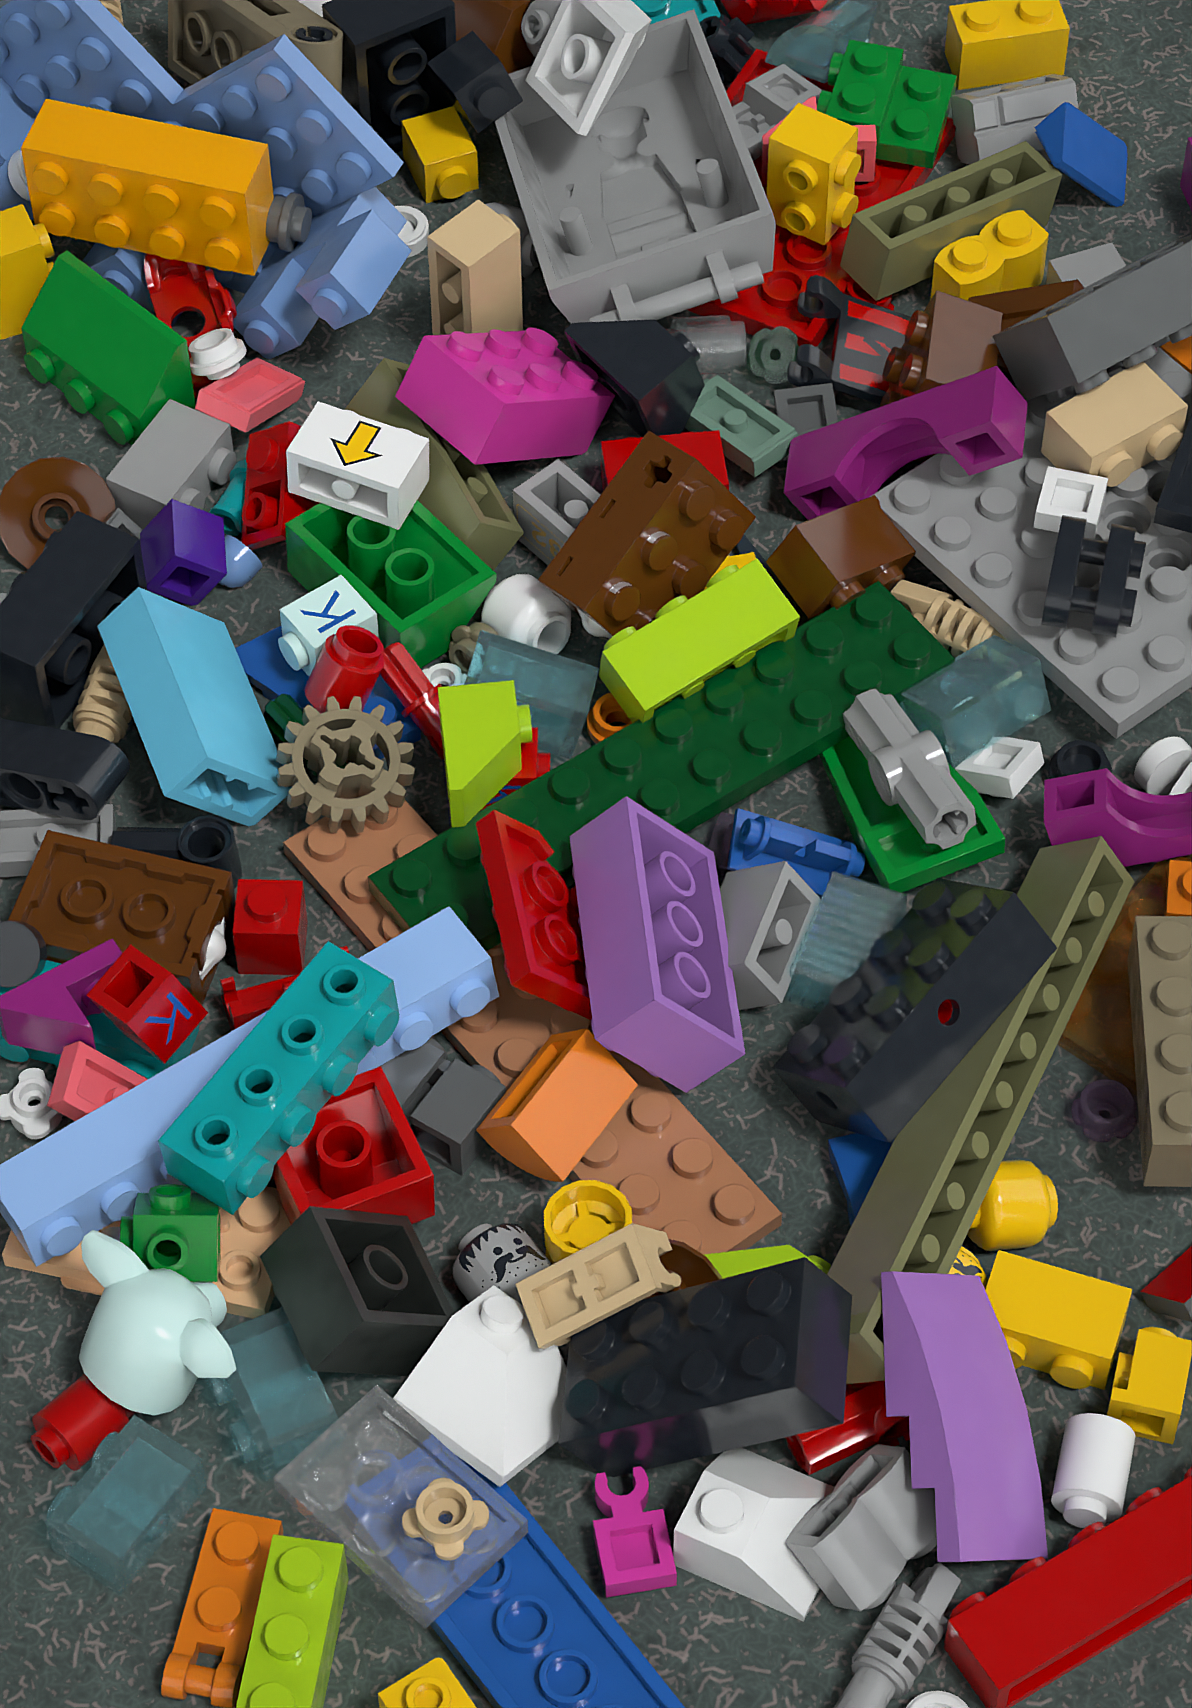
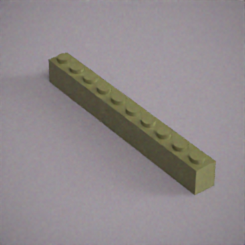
(961, 1133)

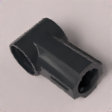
(192, 843)

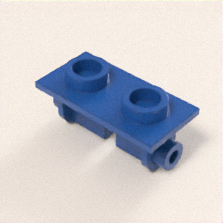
(813, 855)

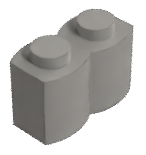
(866, 1530)

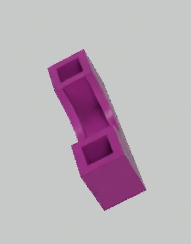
(970, 418)
(1132, 822)

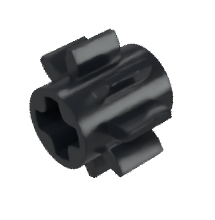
(728, 44)

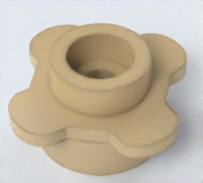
(441, 1498)

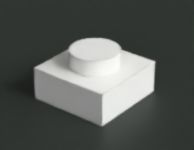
(1070, 495)
(1003, 767)

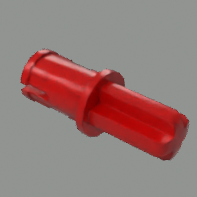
(414, 692)

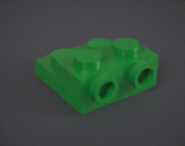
(900, 100)

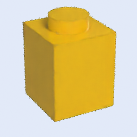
(440, 155)

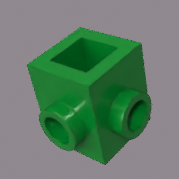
(175, 1232)

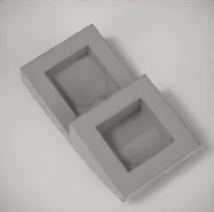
(768, 102)

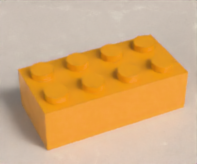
(149, 186)

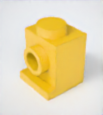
(1152, 1384)

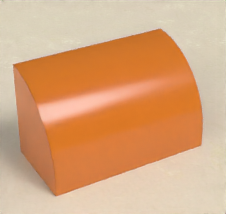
(558, 1105)

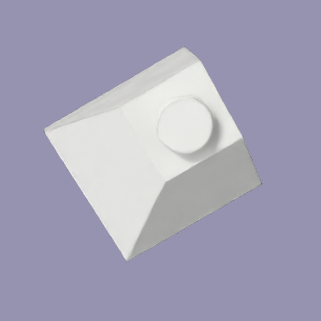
(587, 57)
(489, 1388)
(740, 1527)

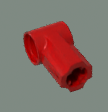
(863, 1426)

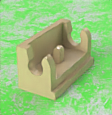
(595, 1283)

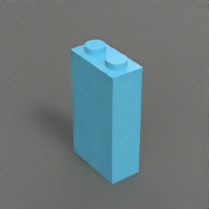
(193, 707)

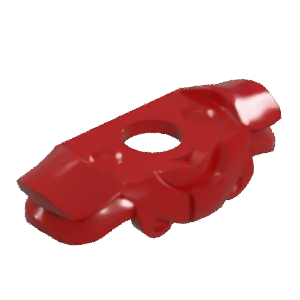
(188, 286)

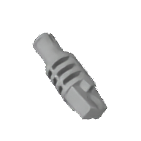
(900, 1640)

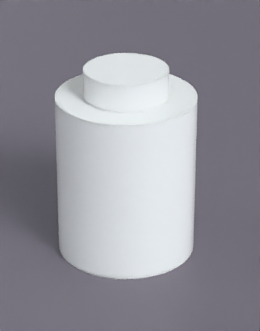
(1093, 1469)

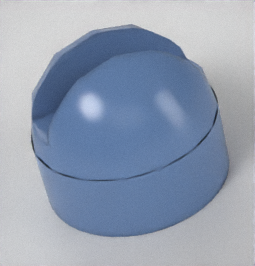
(240, 563)

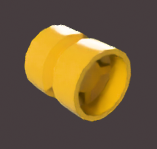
(581, 1216)

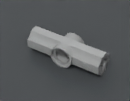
(909, 769)

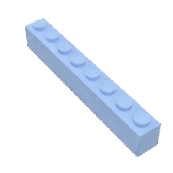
(101, 1161)

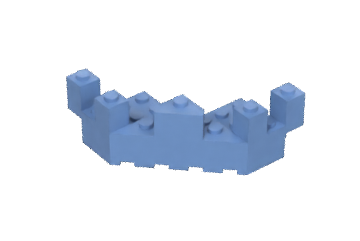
(269, 97)

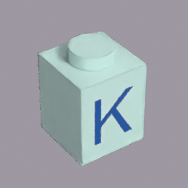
(317, 616)

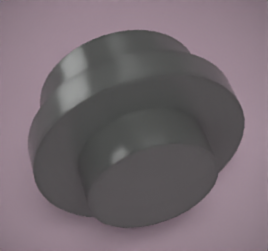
(288, 221)

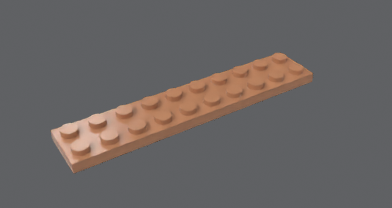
(652, 1145)

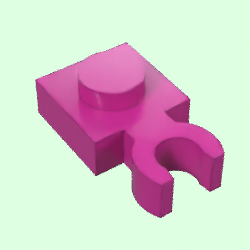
(632, 1543)

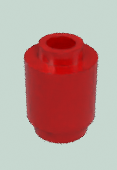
(345, 668)
(76, 1424)

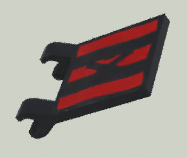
(860, 342)

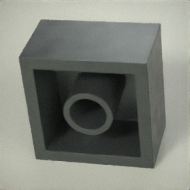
(357, 1291)

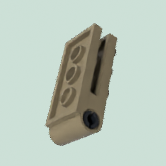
(218, 32)

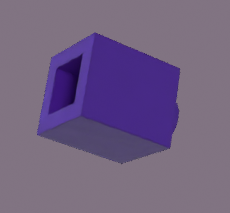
(183, 552)

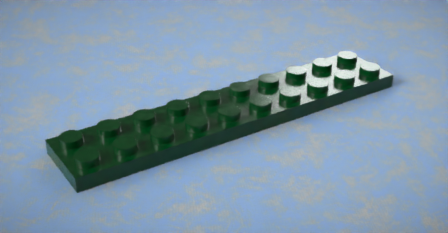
(689, 756)

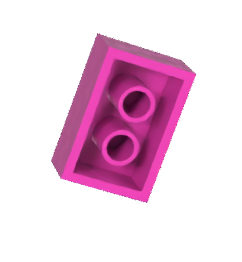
(505, 395)

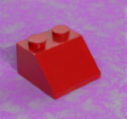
(358, 1157)

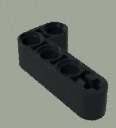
(58, 770)

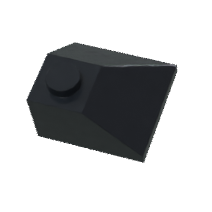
(645, 370)

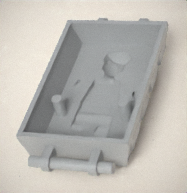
(654, 199)

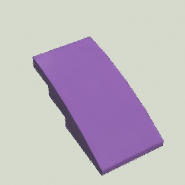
(965, 1416)

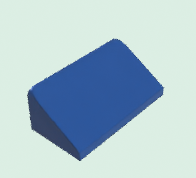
(1085, 152)

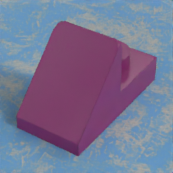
(54, 1005)

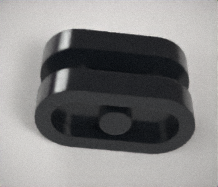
(1120, 559)

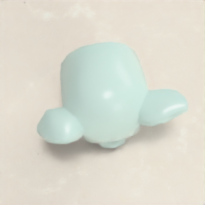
(150, 1330)

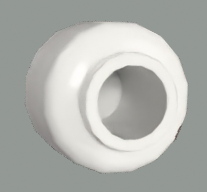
(528, 613)

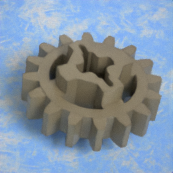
(329, 742)

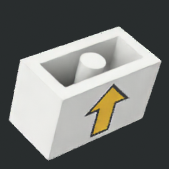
(358, 465)

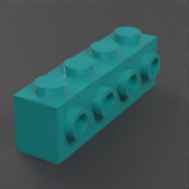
(280, 1078)

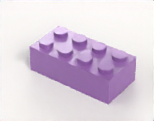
(655, 946)

